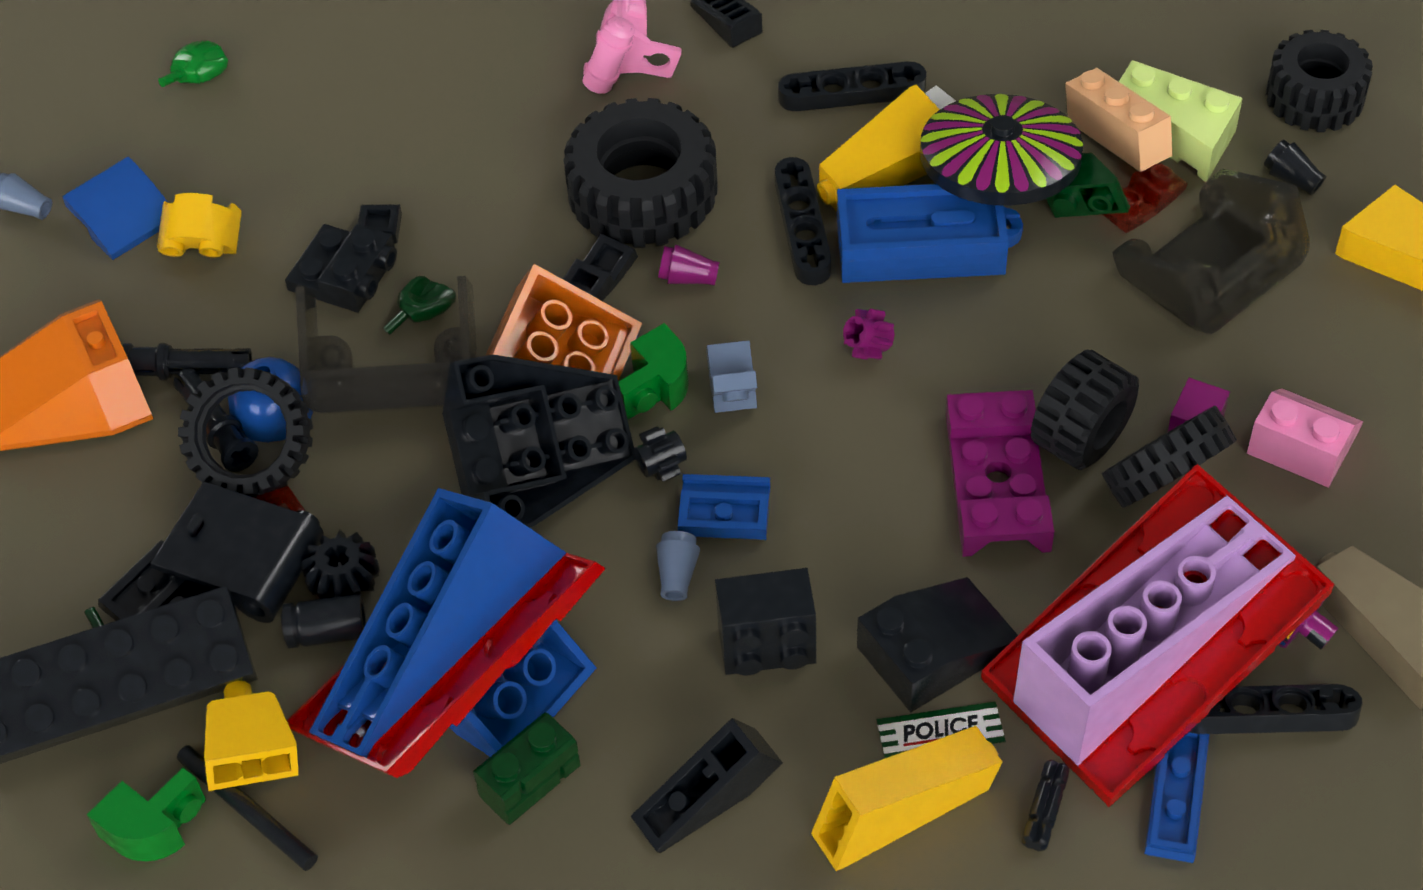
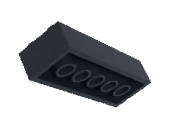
(120, 672)

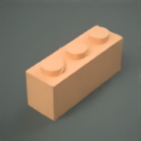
(1119, 119)

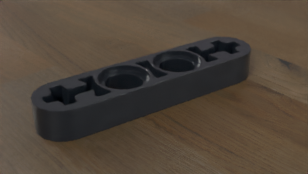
(851, 81)
(801, 220)
(1336, 710)

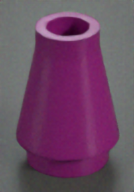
(686, 267)

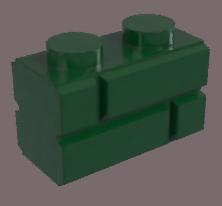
(527, 768)

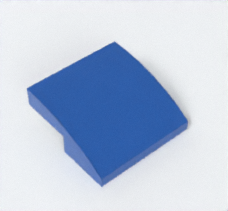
(118, 207)

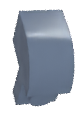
(731, 376)

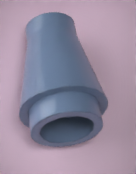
(22, 198)
(676, 563)

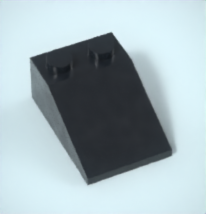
(932, 639)

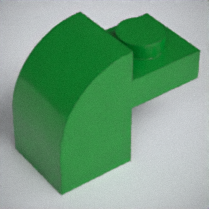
(659, 372)
(147, 828)

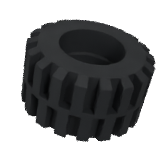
(1318, 80)
(1084, 409)

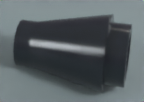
(1294, 167)

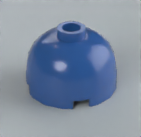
(258, 412)

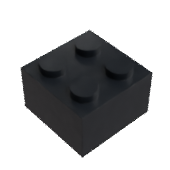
(766, 621)

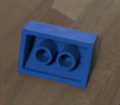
(522, 693)

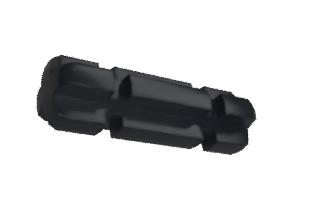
(1045, 805)

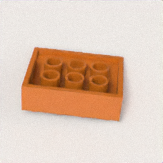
(563, 326)

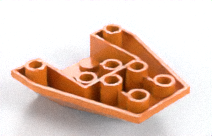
(69, 383)

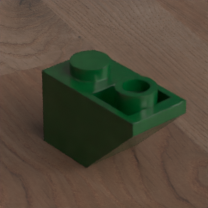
(1091, 192)

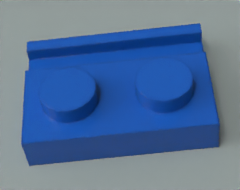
(724, 506)

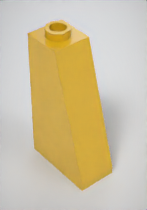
(881, 151)
(1387, 237)
(901, 794)

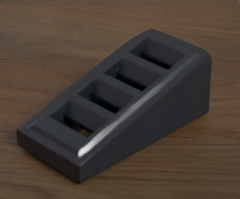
(746, 21)

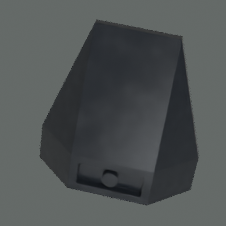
(533, 432)

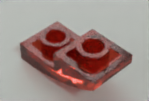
(1148, 195)

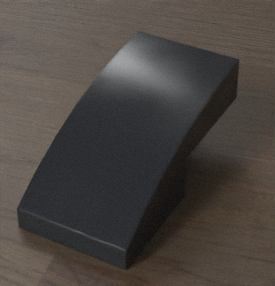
(602, 267)

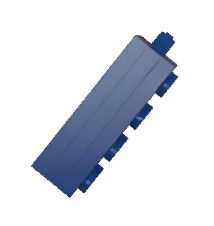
(921, 234)

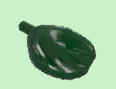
(421, 302)

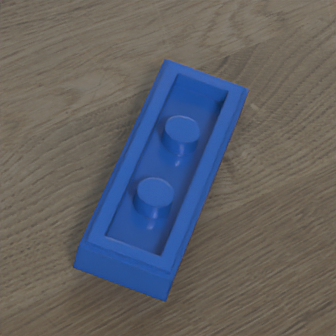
(1178, 800)

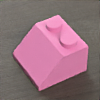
(1302, 436)

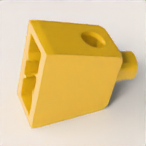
(247, 739)

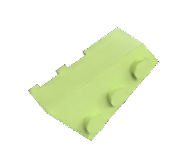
(1200, 115)

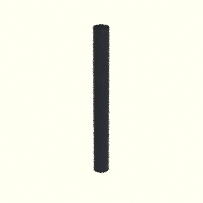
(252, 813)

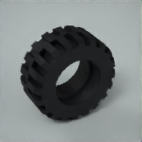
(635, 136)

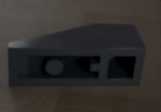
(707, 785)

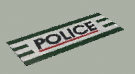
(917, 729)

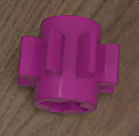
(868, 334)

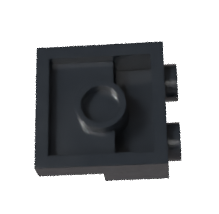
(344, 265)

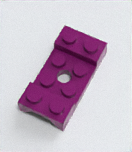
(994, 435)

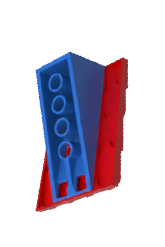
(447, 626)

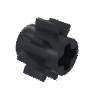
(660, 454)

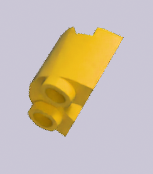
(198, 224)

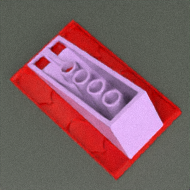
(1155, 634)

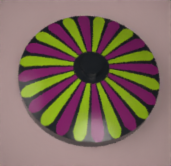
(1001, 149)

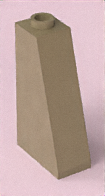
(1380, 614)

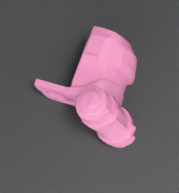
(622, 45)

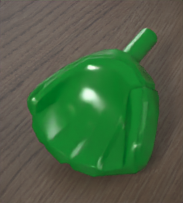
(196, 63)

